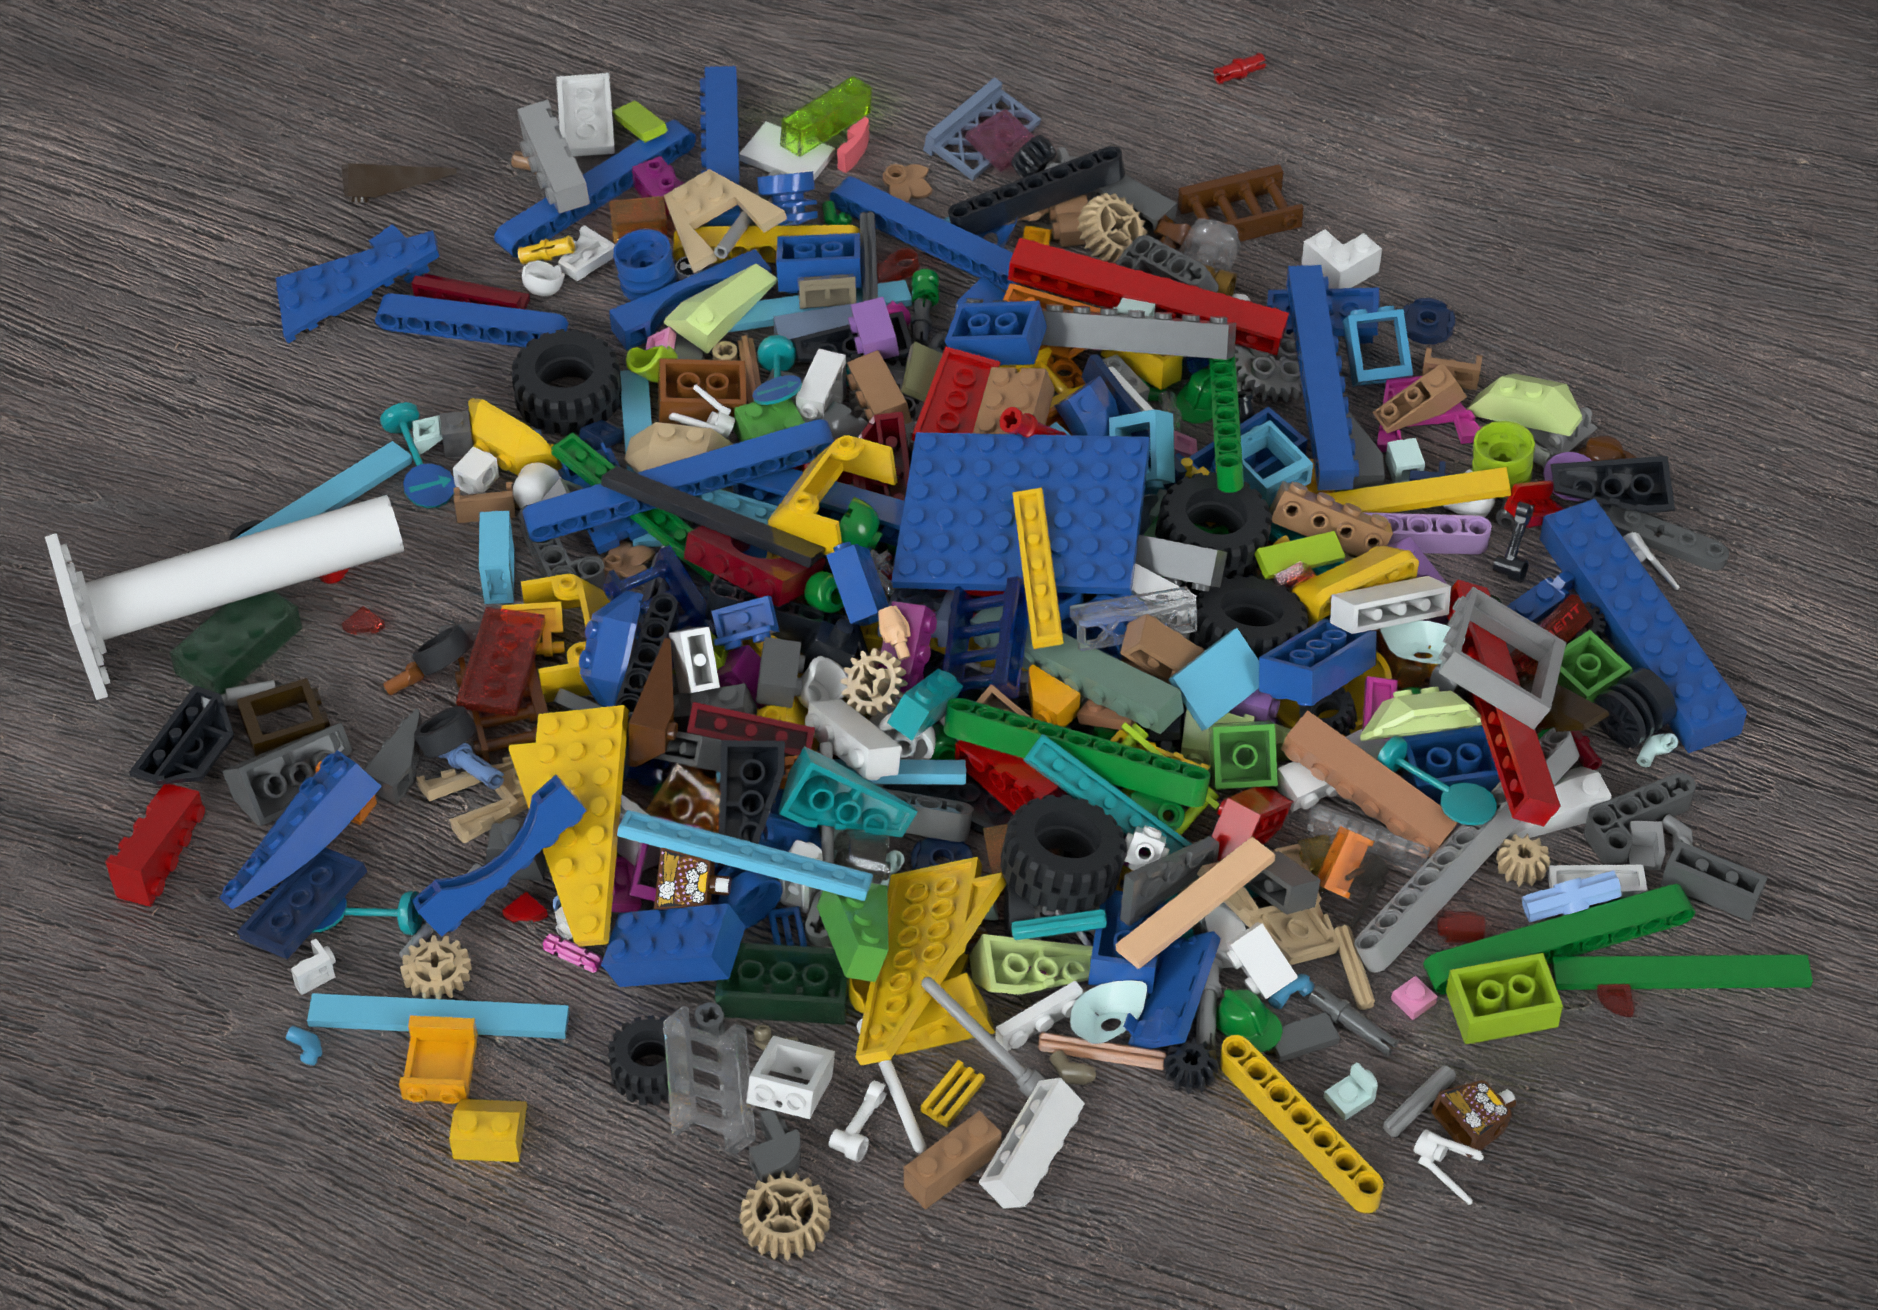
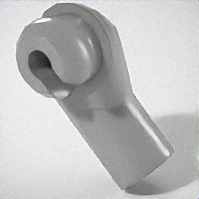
(1678, 830)

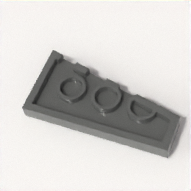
(1163, 878)

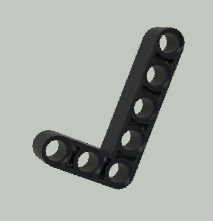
(793, 618)

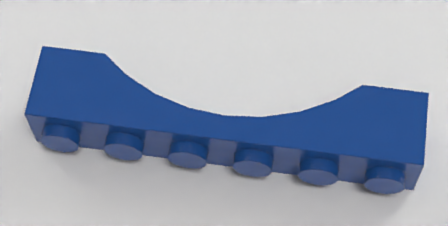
(645, 315)
(451, 899)

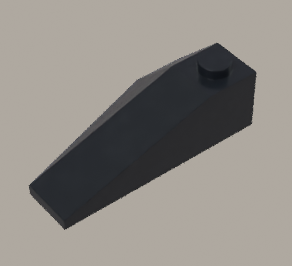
(842, 341)
(1623, 483)
(748, 786)

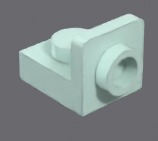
(1352, 1092)

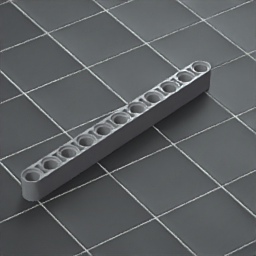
(1450, 868)

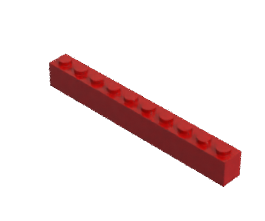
(1108, 283)
(1511, 743)

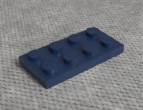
(302, 903)

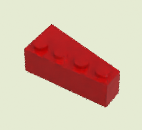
(1005, 775)
(155, 846)

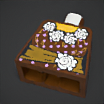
(687, 881)
(1474, 1113)

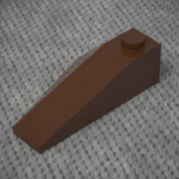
(653, 717)

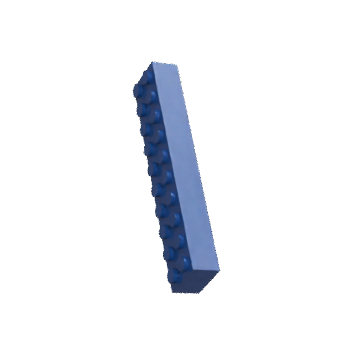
(1642, 622)

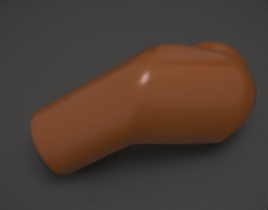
(405, 679)

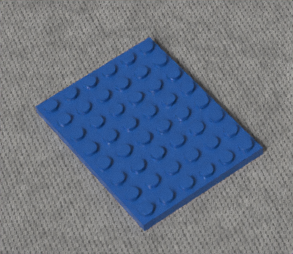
(963, 519)

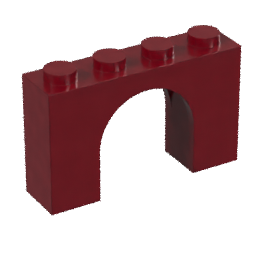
(762, 577)

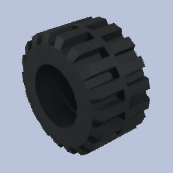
(634, 1042)

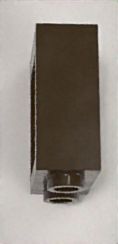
(277, 699)

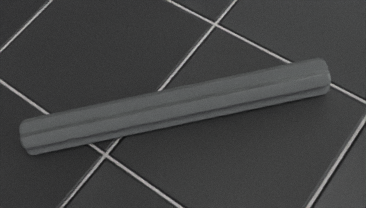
(868, 256)

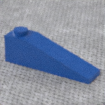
(1089, 409)

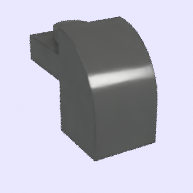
(779, 1152)

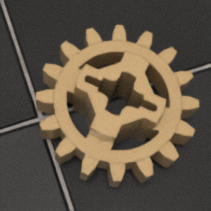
(883, 689)
(436, 968)

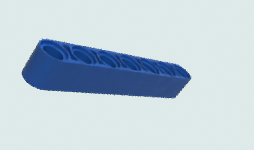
(465, 320)

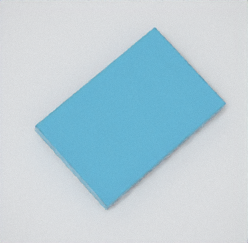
(1218, 679)

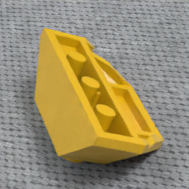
(507, 438)

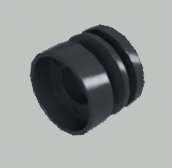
(1636, 707)

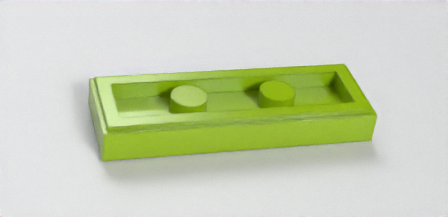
(640, 121)
(1312, 550)

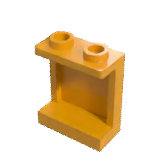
(439, 1059)

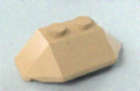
(669, 443)

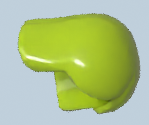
(647, 362)

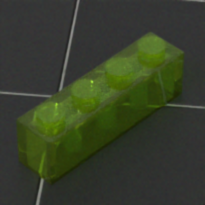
(825, 116)

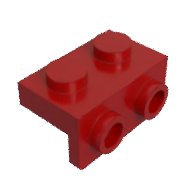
(1535, 494)

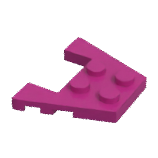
(1463, 418)

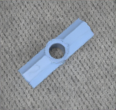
(1571, 896)

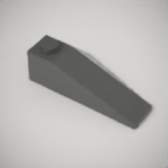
(272, 779)

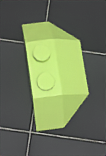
(1530, 403)
(1420, 714)

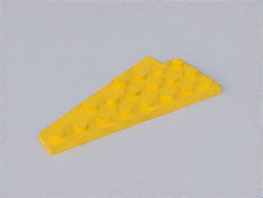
(589, 757)
(928, 928)

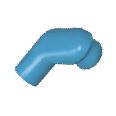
(1300, 984)
(309, 1044)

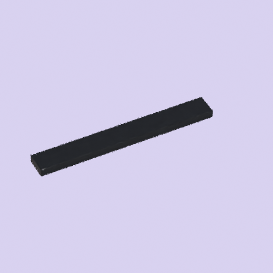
(713, 516)

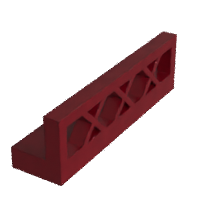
(462, 291)

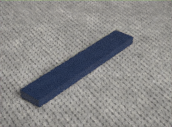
(1125, 404)

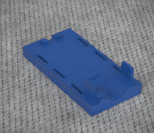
(1343, 302)
(608, 534)
(1176, 992)

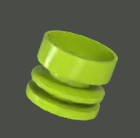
(1507, 446)

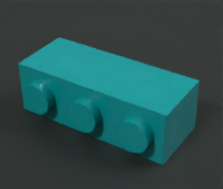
(924, 704)

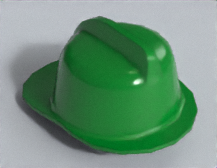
(1196, 399)
(1247, 1016)

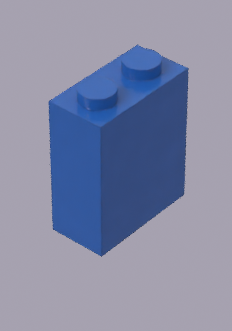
(857, 583)

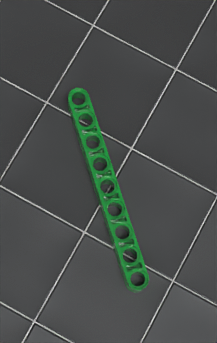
(1226, 425)
(1110, 760)
(1570, 933)

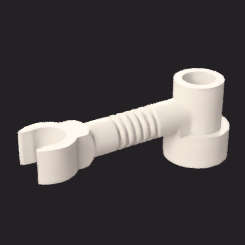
(851, 1142)

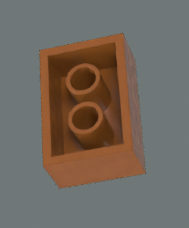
(719, 378)

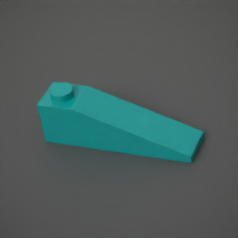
(834, 796)

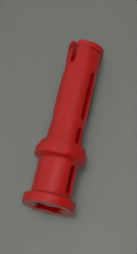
(1026, 424)

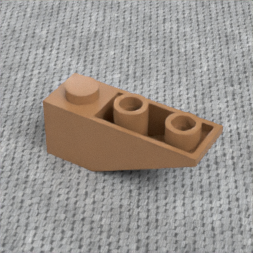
(1422, 400)

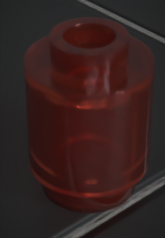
(1461, 927)

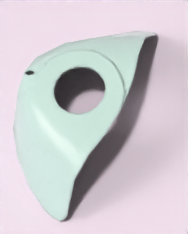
(1416, 637)
(1109, 1002)

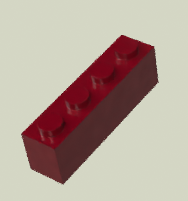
(736, 725)

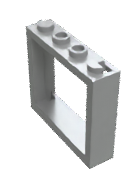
(1516, 631)

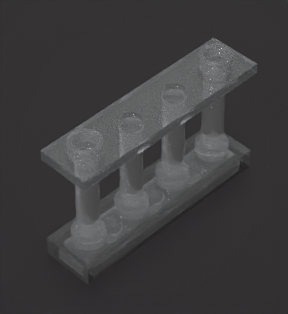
(731, 1070)

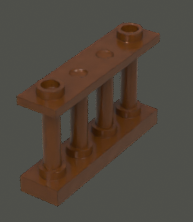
(1244, 187)
(536, 706)

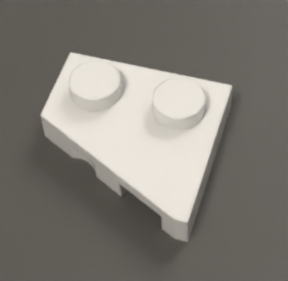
(589, 254)

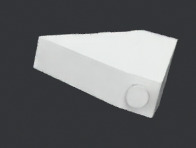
(1577, 793)

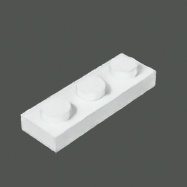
(1630, 876)
(1038, 1017)

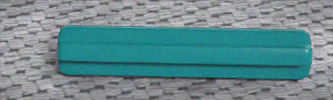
(1059, 924)

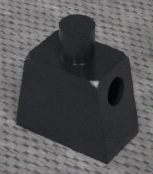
(831, 642)

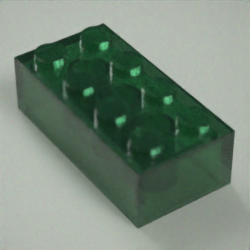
(235, 641)
(785, 985)

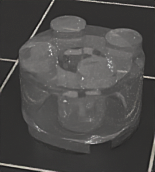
(1212, 244)

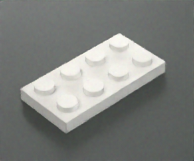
(586, 113)

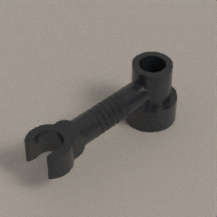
(1510, 564)

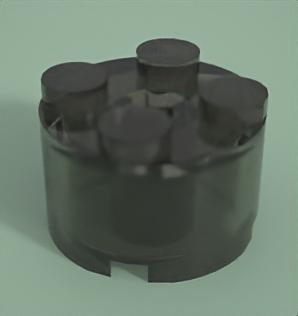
(863, 853)

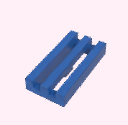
(784, 913)

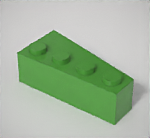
(857, 930)

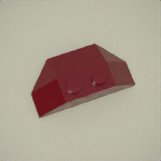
(889, 431)

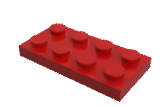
(955, 393)

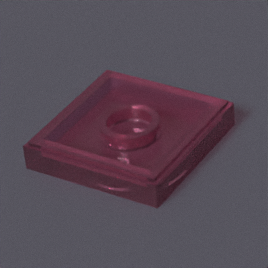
(999, 138)

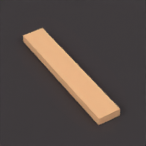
(1195, 902)

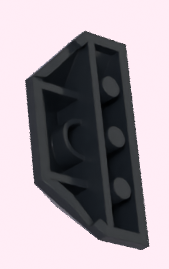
(188, 741)

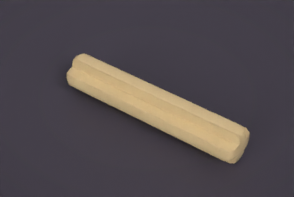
(1354, 968)

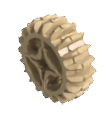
(1102, 216)
(783, 1228)

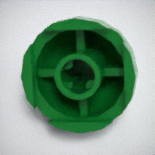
(860, 524)

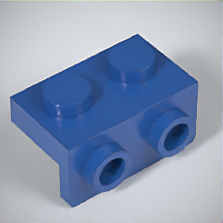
(745, 621)

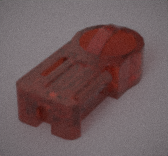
(889, 270)

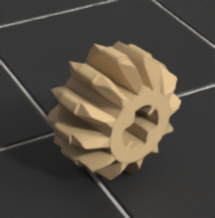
(1523, 860)

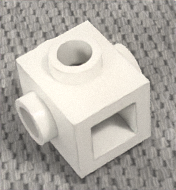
(1145, 837)

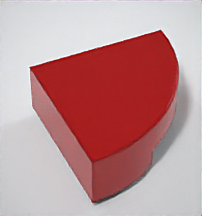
(525, 909)

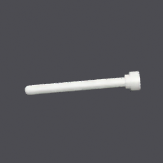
(901, 1103)

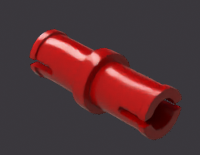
(1239, 68)

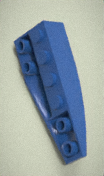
(305, 827)

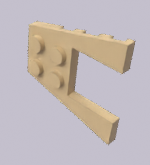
(707, 198)
(480, 820)
(1299, 934)

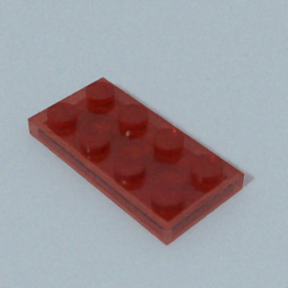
(501, 661)

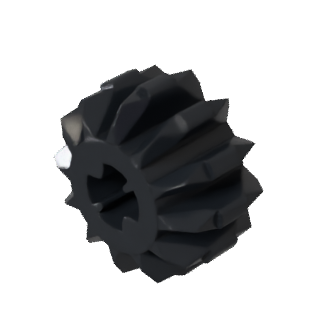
(1033, 156)
(1191, 1065)

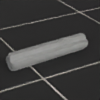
(1419, 1101)

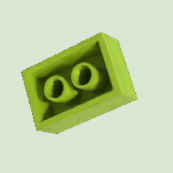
(1504, 998)

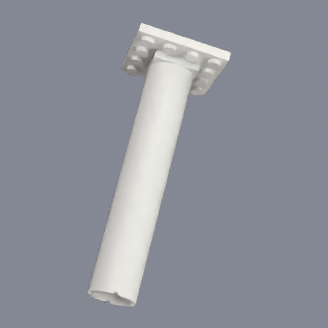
(217, 575)

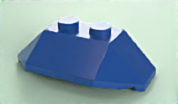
(609, 647)

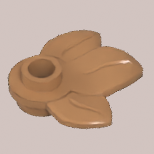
(907, 181)
(627, 559)

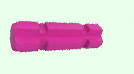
(572, 952)

